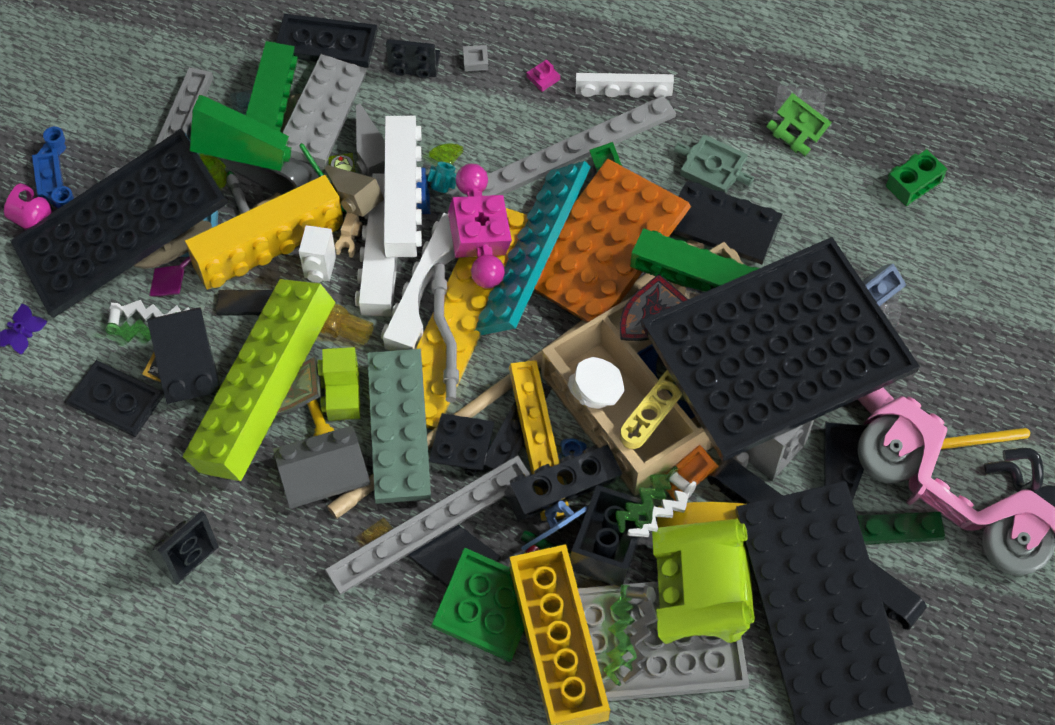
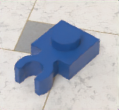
(425, 205)

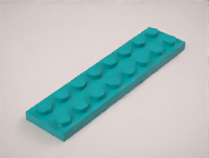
(532, 249)

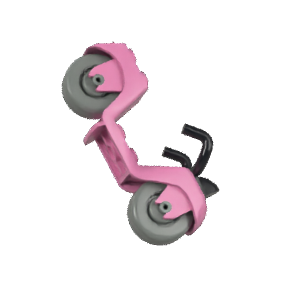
(905, 445)

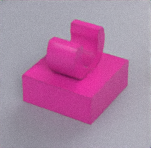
(543, 75)

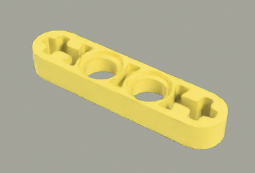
(654, 403)

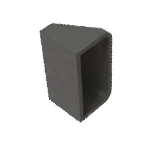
(293, 174)

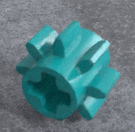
(442, 177)

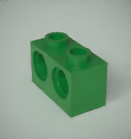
(916, 177)

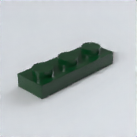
(902, 527)

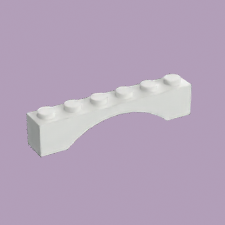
(406, 326)

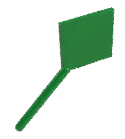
(314, 165)

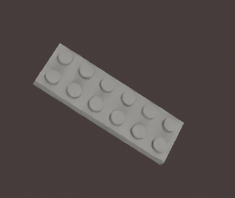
(323, 108)

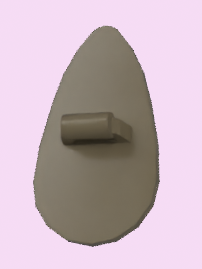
(174, 248)

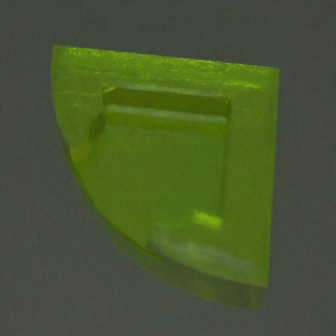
(446, 153)

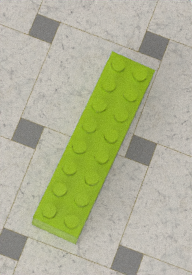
(259, 380)

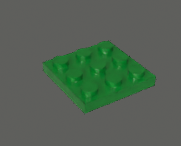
(481, 606)

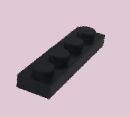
(509, 438)

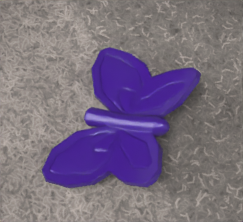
(21, 329)

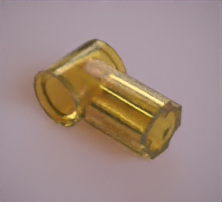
(347, 326)

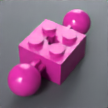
(479, 226)

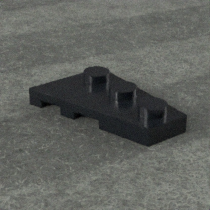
(841, 455)

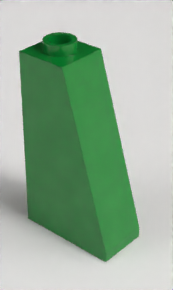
(236, 137)

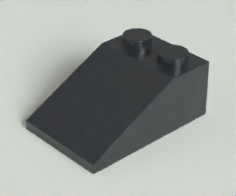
(183, 355)
(185, 548)

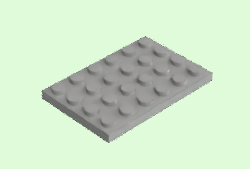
(671, 669)

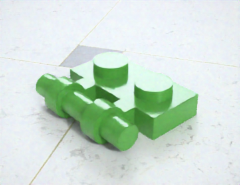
(804, 119)

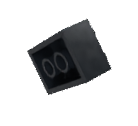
(600, 546)

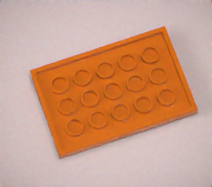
(594, 249)

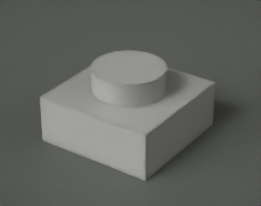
(475, 58)

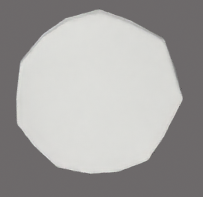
(596, 383)

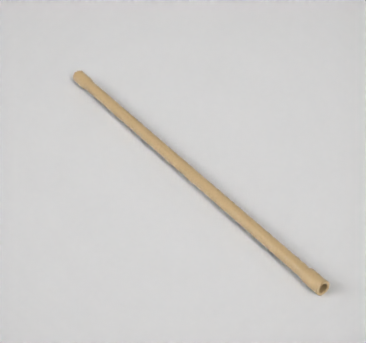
(351, 498)

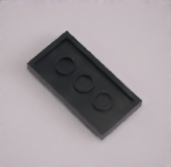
(333, 38)

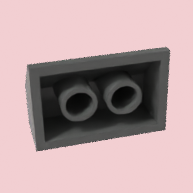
(321, 466)

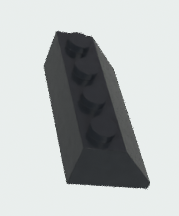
(727, 219)

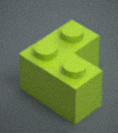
(341, 380)

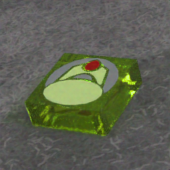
(343, 161)

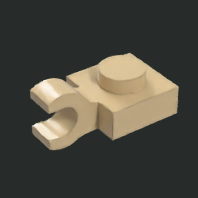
(350, 229)

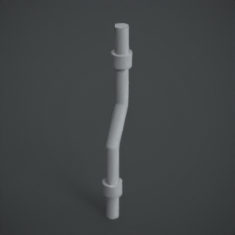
(451, 373)

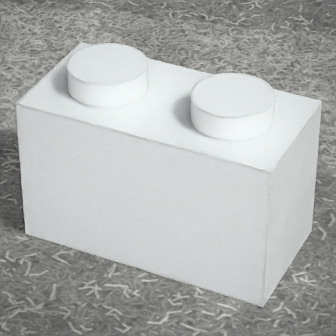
(317, 253)

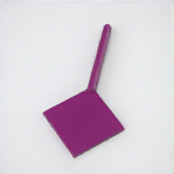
(168, 279)

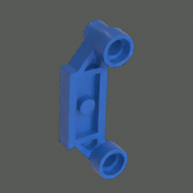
(48, 169)

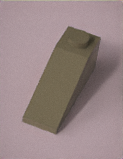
(356, 191)

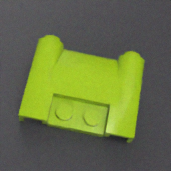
(703, 580)

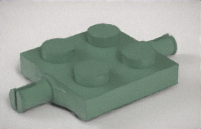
(713, 164)

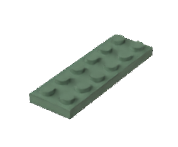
(398, 426)

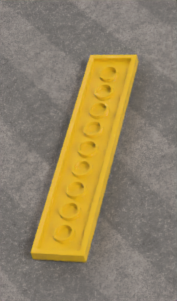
(461, 310)

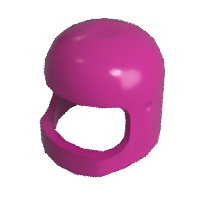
(25, 213)

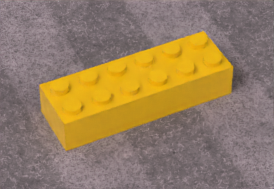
(263, 232)
(559, 638)

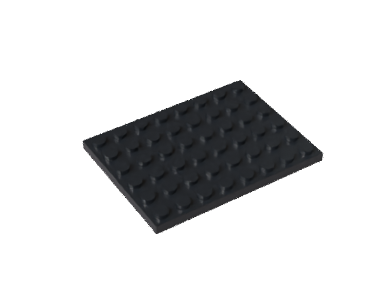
(778, 347)

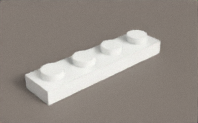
(624, 84)

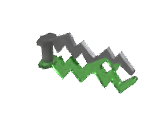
(627, 643)

